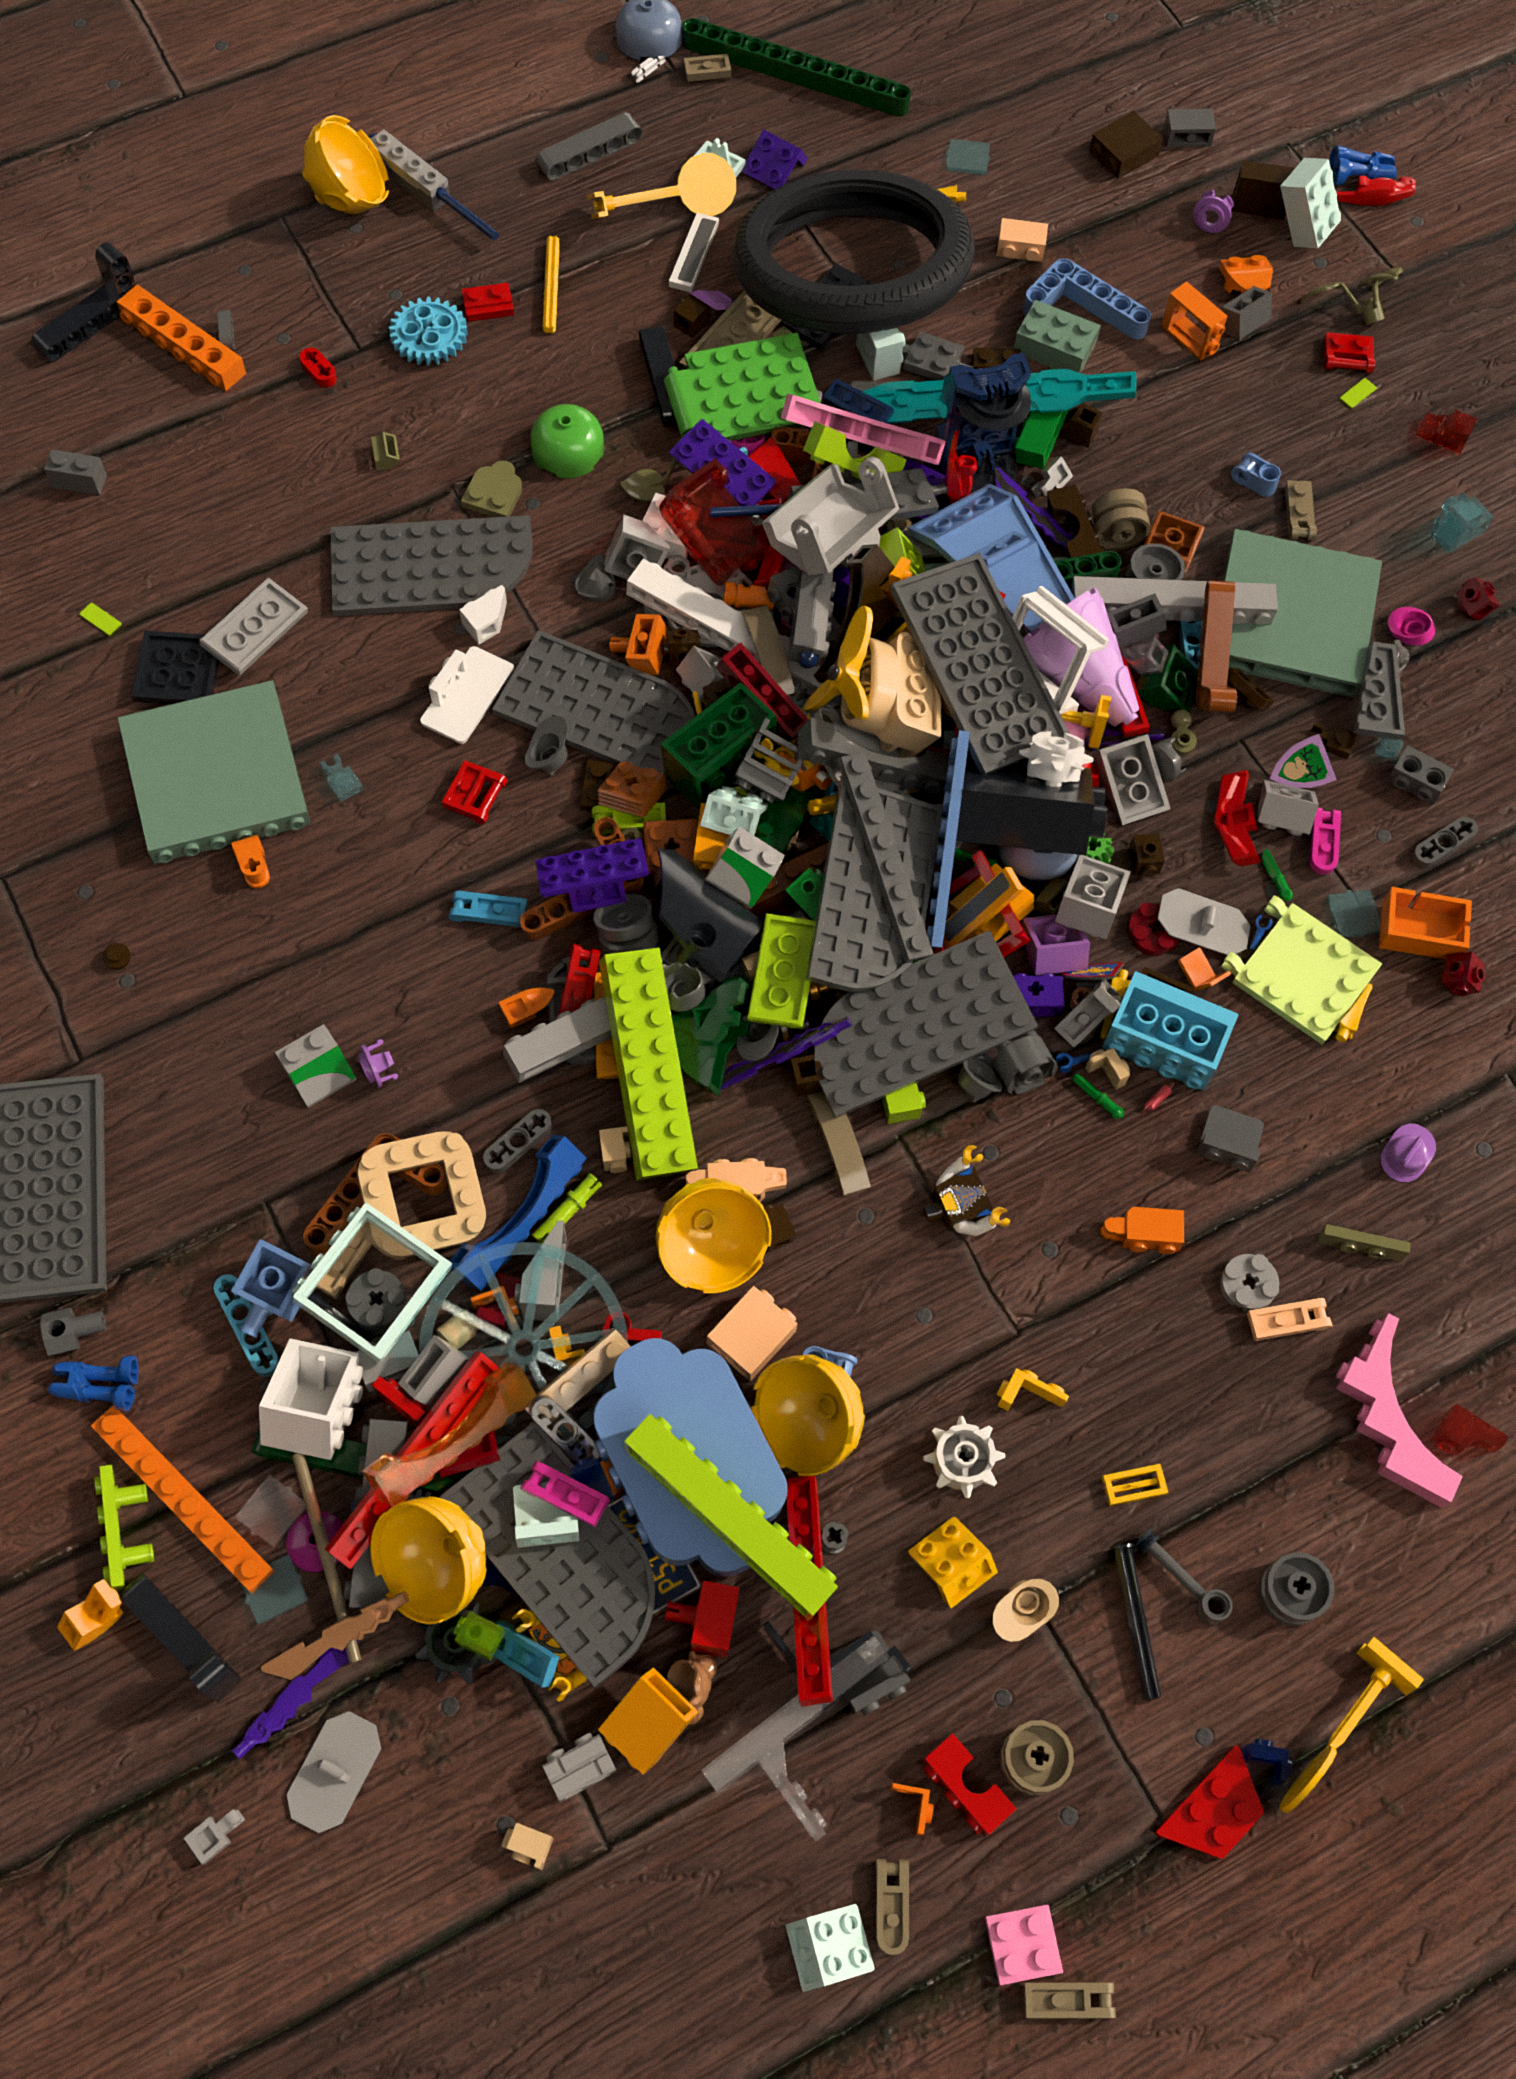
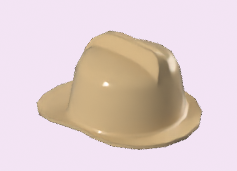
(1025, 1609)

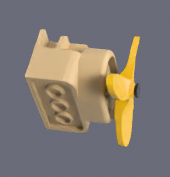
(883, 689)

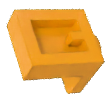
(561, 1351)

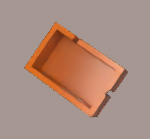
(1427, 926)

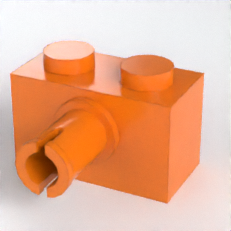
(645, 644)

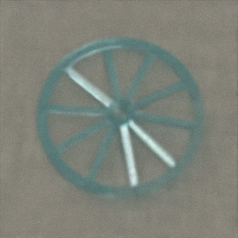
(540, 1250)

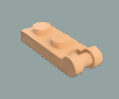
(1288, 1319)

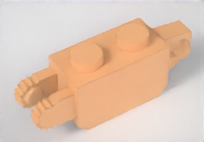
(748, 1173)

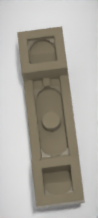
(769, 646)
(841, 1146)

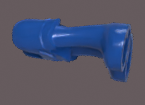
(1351, 162)
(80, 1388)

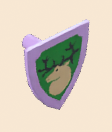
(1304, 765)

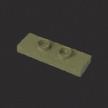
(1356, 1241)

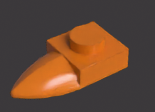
(525, 1005)

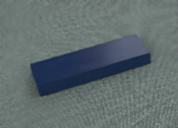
(857, 402)

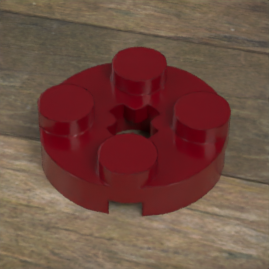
(1142, 935)

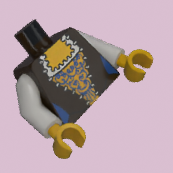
(963, 1200)

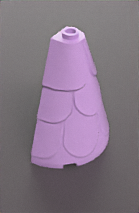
(1104, 669)

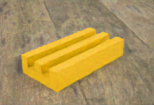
(1109, 1490)

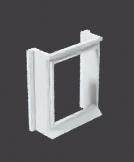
(1070, 626)

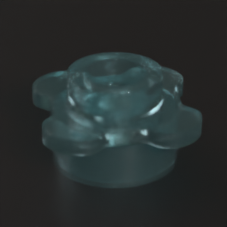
(1395, 745)

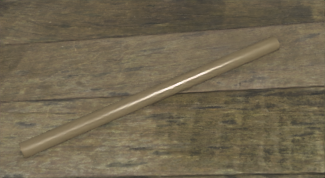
(322, 1541)

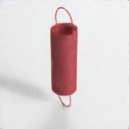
(1158, 1098)

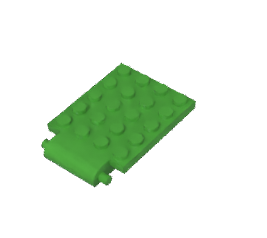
(740, 386)

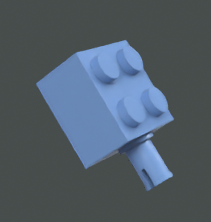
(269, 1285)

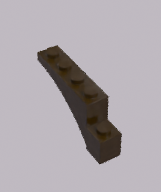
(868, 572)

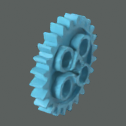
(428, 331)

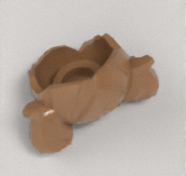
(693, 1680)

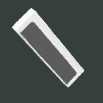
(693, 252)

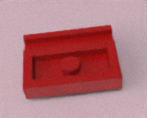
(488, 302)

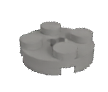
(1258, 1269)

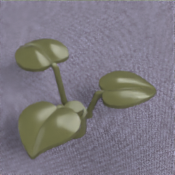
(1371, 307)
(646, 482)

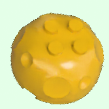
(344, 167)
(712, 1235)
(808, 1413)
(431, 1555)

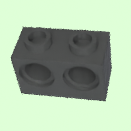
(1421, 771)

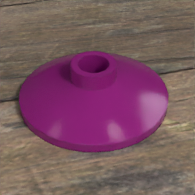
(298, 1541)

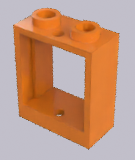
(1185, 331)

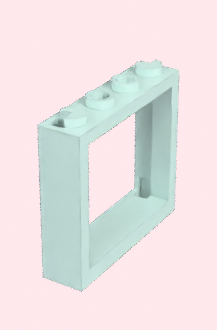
(339, 1243)

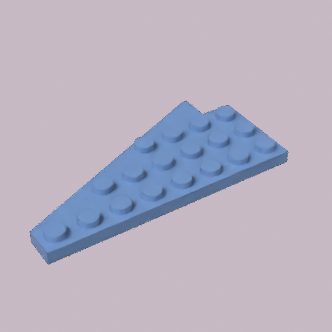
(947, 837)

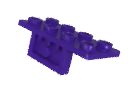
(746, 479)
(593, 875)

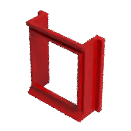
(1009, 944)

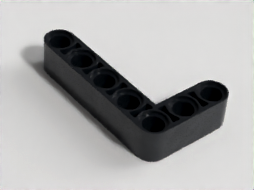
(92, 312)
(178, 1635)

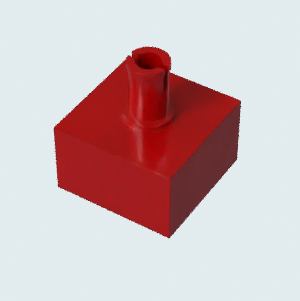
(710, 1618)

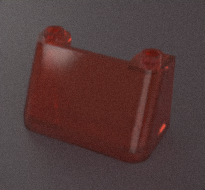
(720, 543)

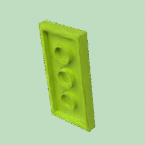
(781, 970)

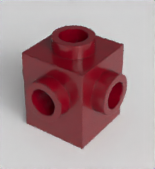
(1477, 598)
(1463, 974)

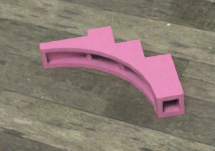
(864, 429)
(1381, 1419)

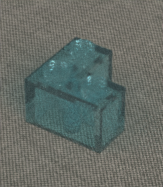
(1460, 522)

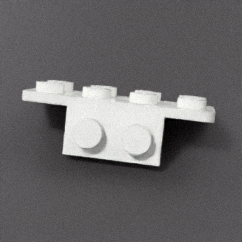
(464, 692)

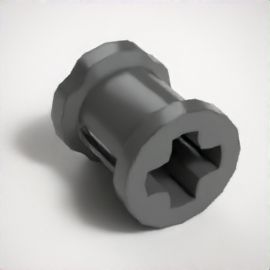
(833, 1547)

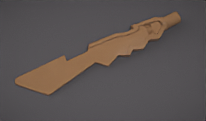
(336, 1636)

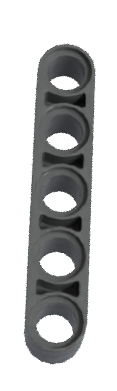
(589, 146)

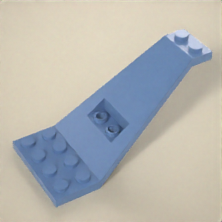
(1000, 530)

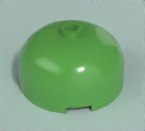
(567, 441)

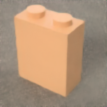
(752, 1332)

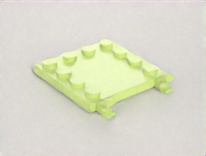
(1304, 971)

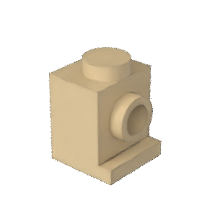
(615, 1149)
(527, 1845)

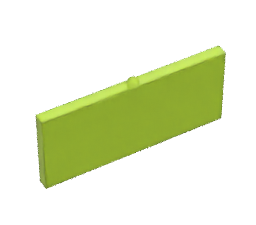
(1358, 393)
(100, 619)

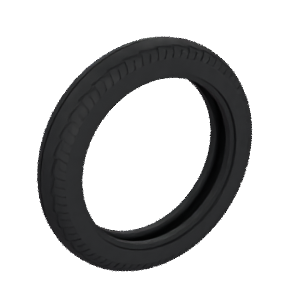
(863, 306)

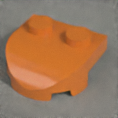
(1245, 273)

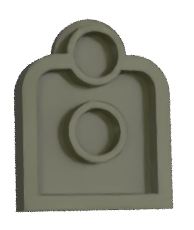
(493, 490)

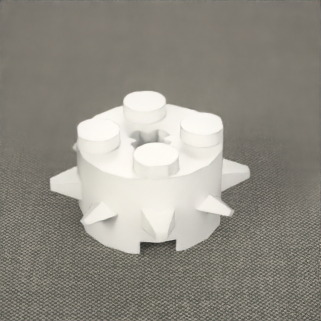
(1055, 758)
(975, 1445)

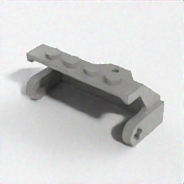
(831, 518)

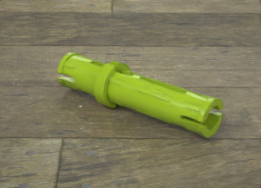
(575, 1200)

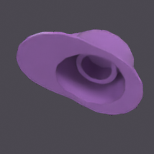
(1408, 1153)

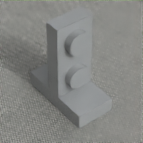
(1089, 1012)

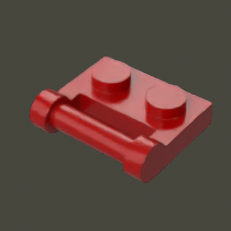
(1349, 352)
(467, 787)

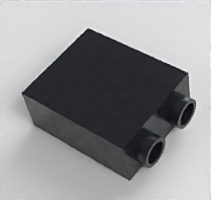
(1027, 813)

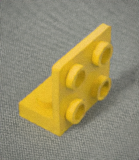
(954, 1561)

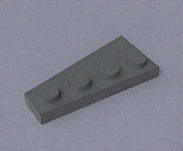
(1380, 695)

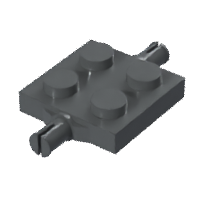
(932, 356)
(914, 493)

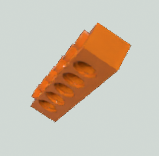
(181, 338)

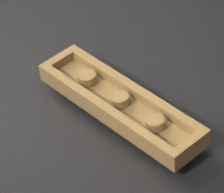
(583, 1373)

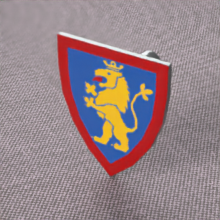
(1094, 973)

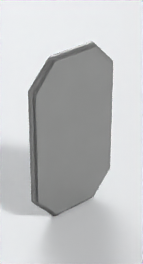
(1203, 922)
(334, 1772)

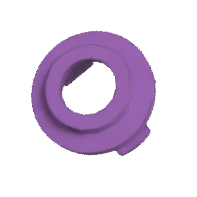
(1218, 205)
(375, 1064)

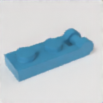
(487, 908)
(526, 1656)

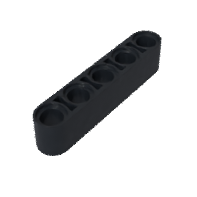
(658, 361)

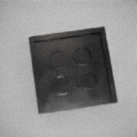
(173, 668)

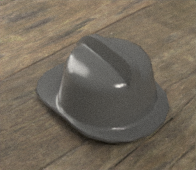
(548, 746)
(759, 1040)
(979, 1077)

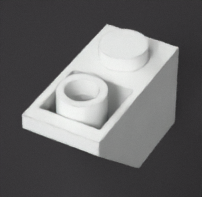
(485, 615)

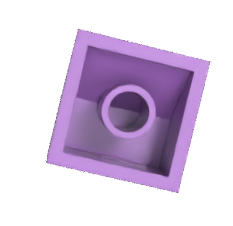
(1054, 946)

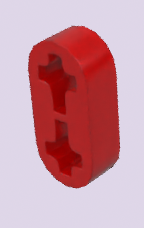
(321, 364)

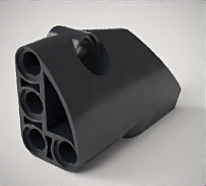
(704, 919)

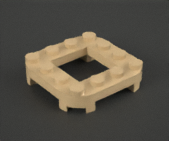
(413, 1153)

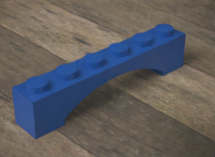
(556, 1166)

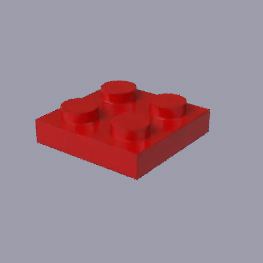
(395, 1397)

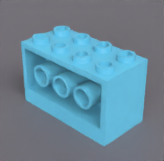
(1170, 1031)

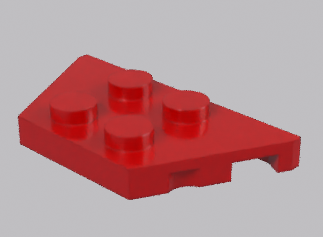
(1216, 1810)

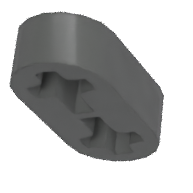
(226, 329)

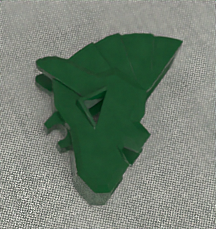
(710, 1032)

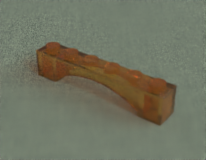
(504, 1394)

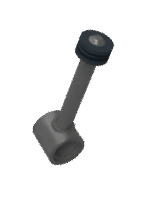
(1147, 1541)

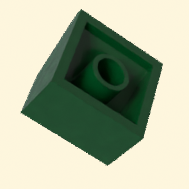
(1172, 687)

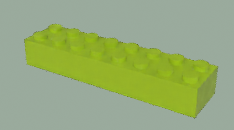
(648, 1064)
(730, 1516)

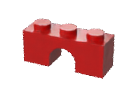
(983, 1810)

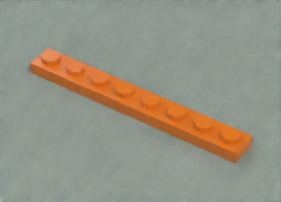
(183, 1499)

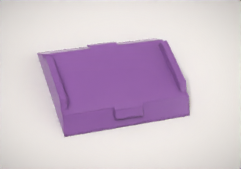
(715, 299)

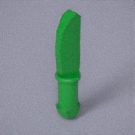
(1276, 876)
(1102, 1099)

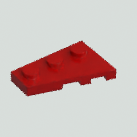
(774, 463)

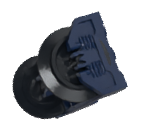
(986, 411)

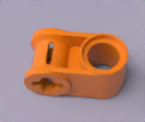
(252, 861)

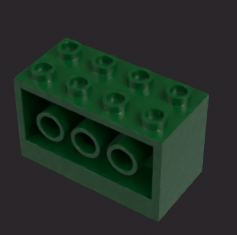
(714, 743)

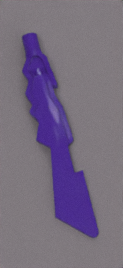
(286, 1705)

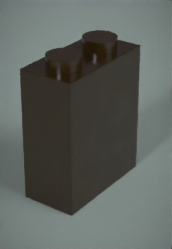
(1125, 144)
(1259, 189)

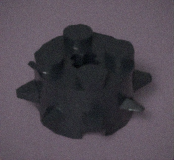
(441, 1652)

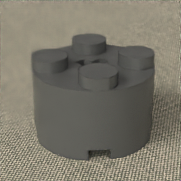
(1024, 1063)
(372, 1287)

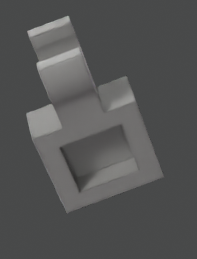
(1055, 476)
(211, 1837)

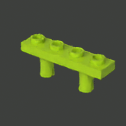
(108, 1514)

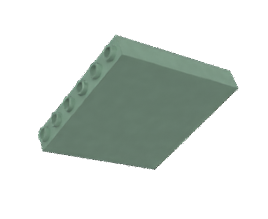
(1321, 614)
(213, 772)

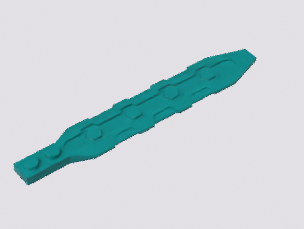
(1049, 392)

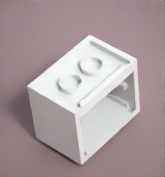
(310, 1399)

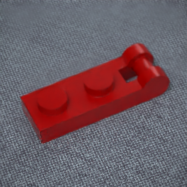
(579, 980)

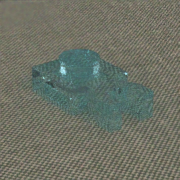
(341, 780)

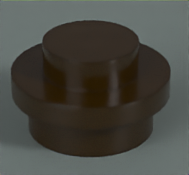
(116, 956)

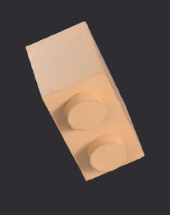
(1022, 240)

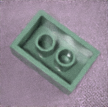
(1056, 337)

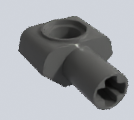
(74, 1328)

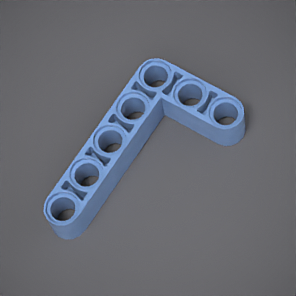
(1092, 294)

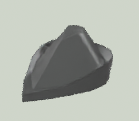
(594, 582)

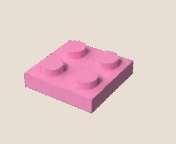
(1023, 1945)

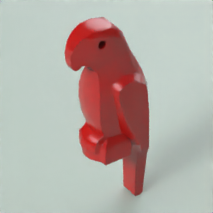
(1378, 191)
(959, 473)

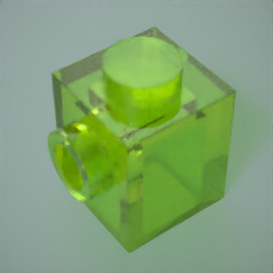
(478, 1635)

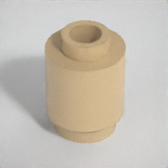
(456, 1331)

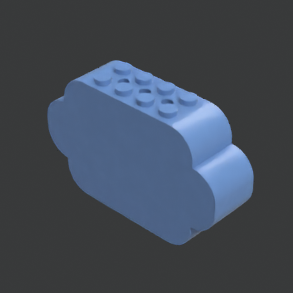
(710, 1411)

